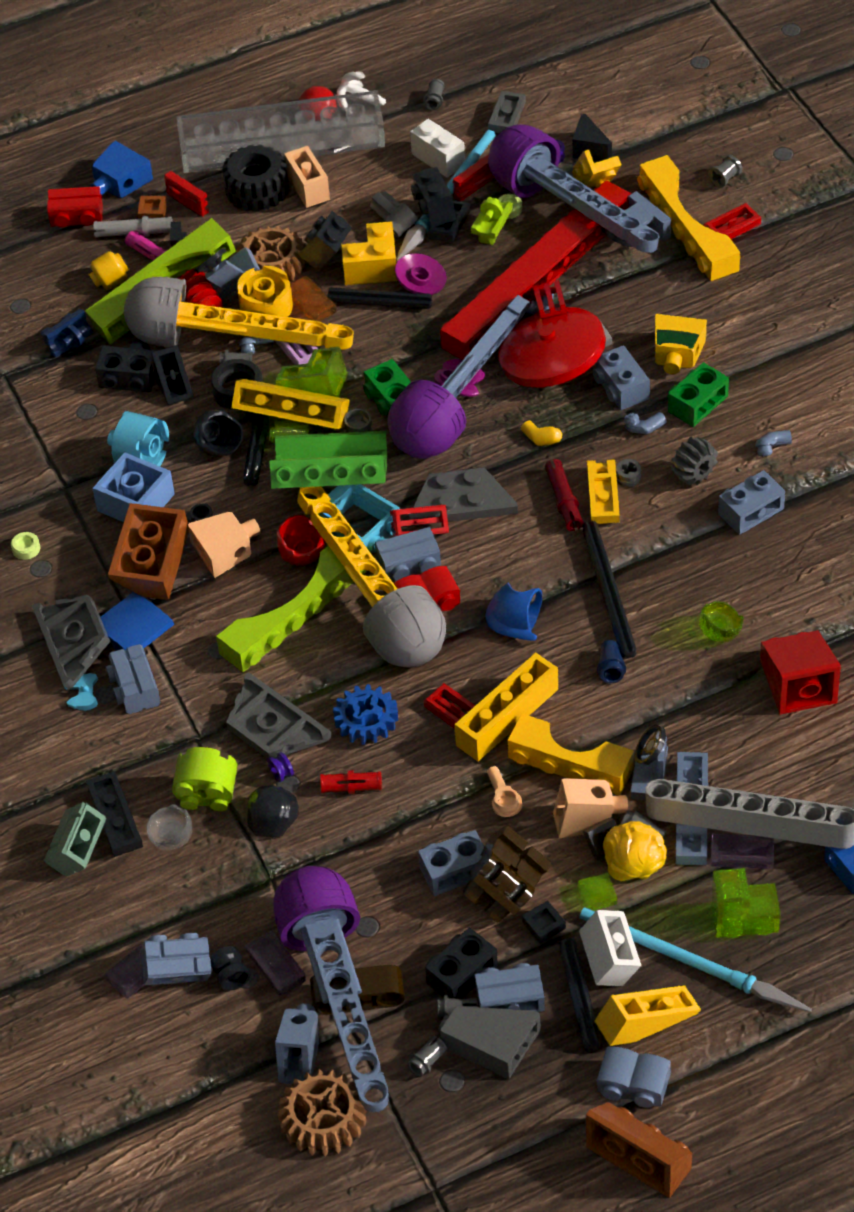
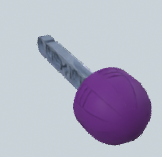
(528, 161)
(427, 415)
(316, 915)

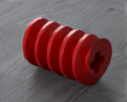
(200, 290)

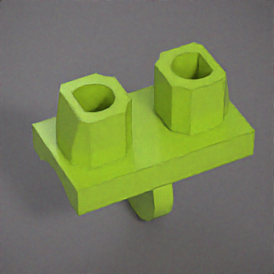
(491, 219)

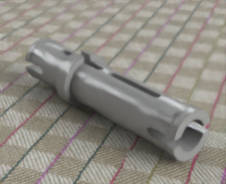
(122, 227)

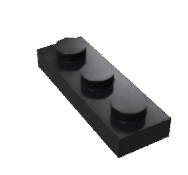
(119, 822)

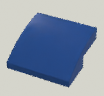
(135, 622)

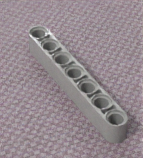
(750, 813)

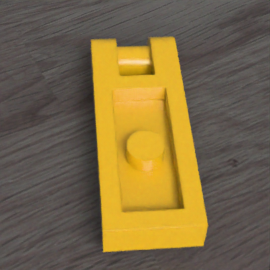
(603, 492)

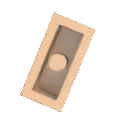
(307, 176)

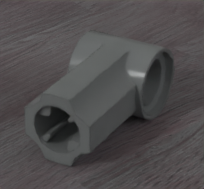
(392, 211)

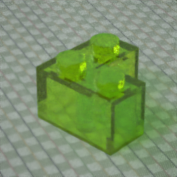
(322, 374)
(742, 907)

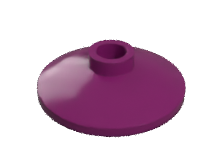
(420, 274)

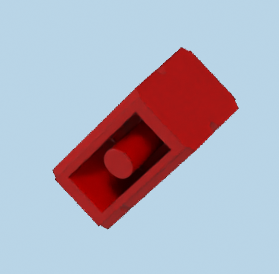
(74, 206)

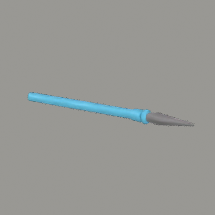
(417, 233)
(735, 978)

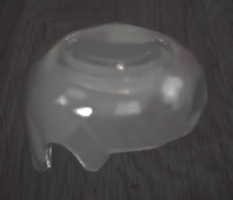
(170, 828)

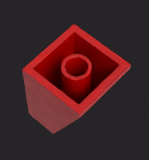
(800, 671)

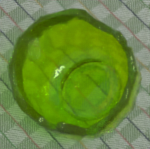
(720, 622)

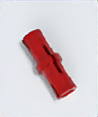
(329, 782)

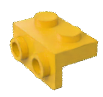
(593, 173)

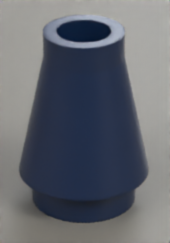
(611, 664)

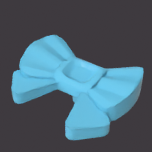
(85, 699)

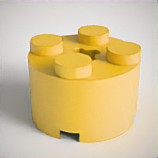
(265, 291)

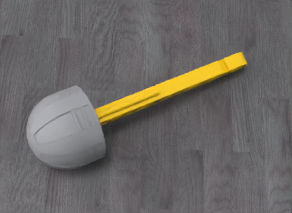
(158, 310)
(402, 625)

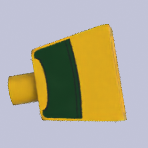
(678, 341)

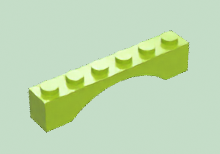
(189, 253)
(251, 638)

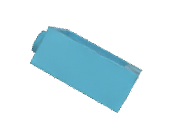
(346, 495)

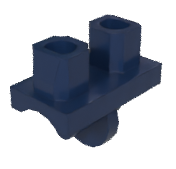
(67, 333)

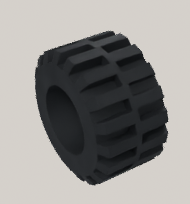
(255, 177)

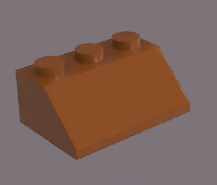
(149, 550)
(637, 1148)

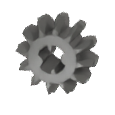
(694, 461)

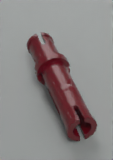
(566, 502)

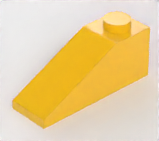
(643, 1013)

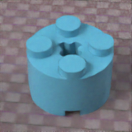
(139, 437)

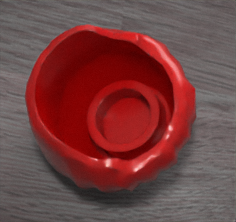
(299, 541)

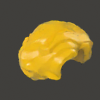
(634, 851)

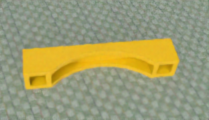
(712, 250)

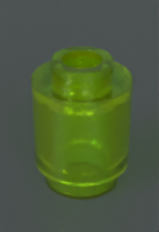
(288, 428)

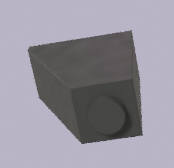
(490, 1036)

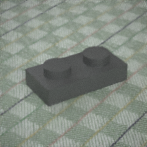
(506, 111)

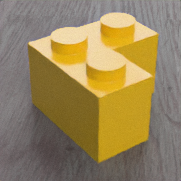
(371, 260)

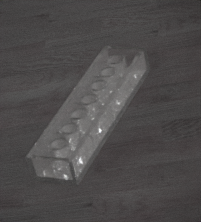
(322, 124)

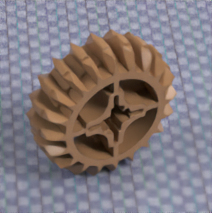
(275, 249)
(325, 1123)

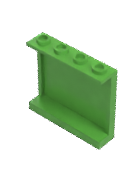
(329, 459)

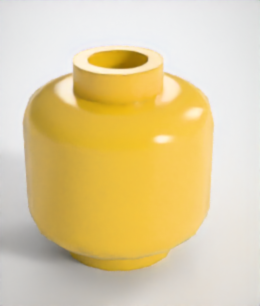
(108, 270)

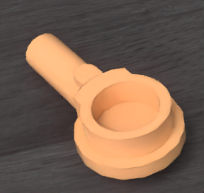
(506, 800)

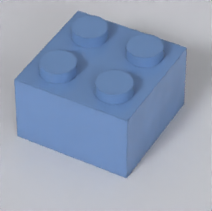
(132, 482)

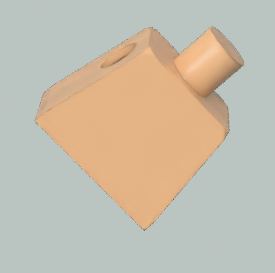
(222, 541)
(585, 804)

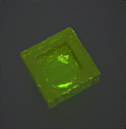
(597, 892)

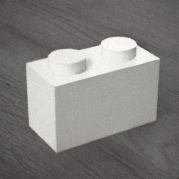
(437, 147)
(610, 948)

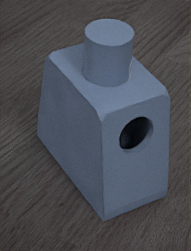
(297, 1030)

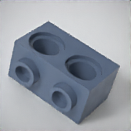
(455, 865)

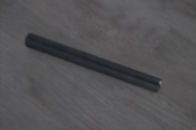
(609, 590)

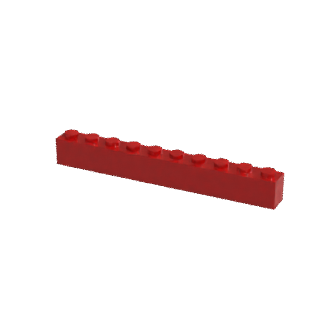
(539, 265)

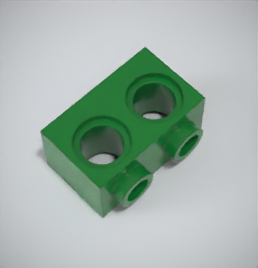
(384, 384)
(698, 394)

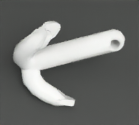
(352, 85)

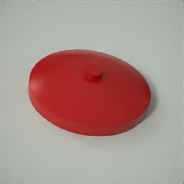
(552, 348)

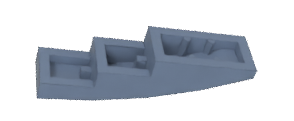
(691, 840)

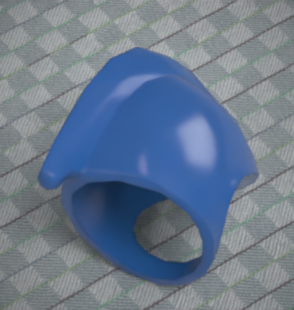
(512, 614)

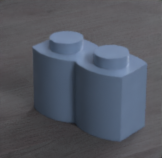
(633, 1077)

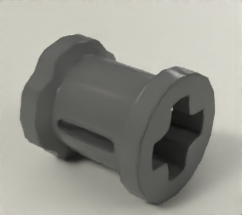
(723, 172)

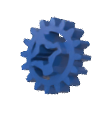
(365, 714)

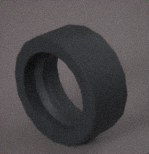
(230, 370)

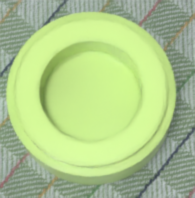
(517, 204)
(25, 545)

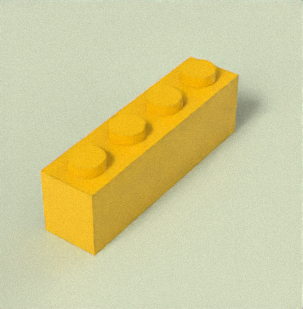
(290, 403)
(501, 709)

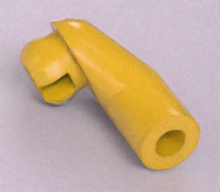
(541, 436)

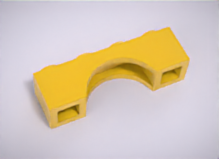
(533, 745)

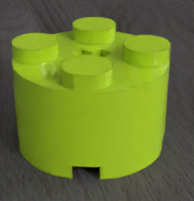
(204, 779)

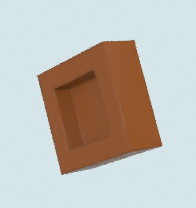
(152, 206)

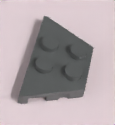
(466, 496)
(72, 635)
(272, 722)

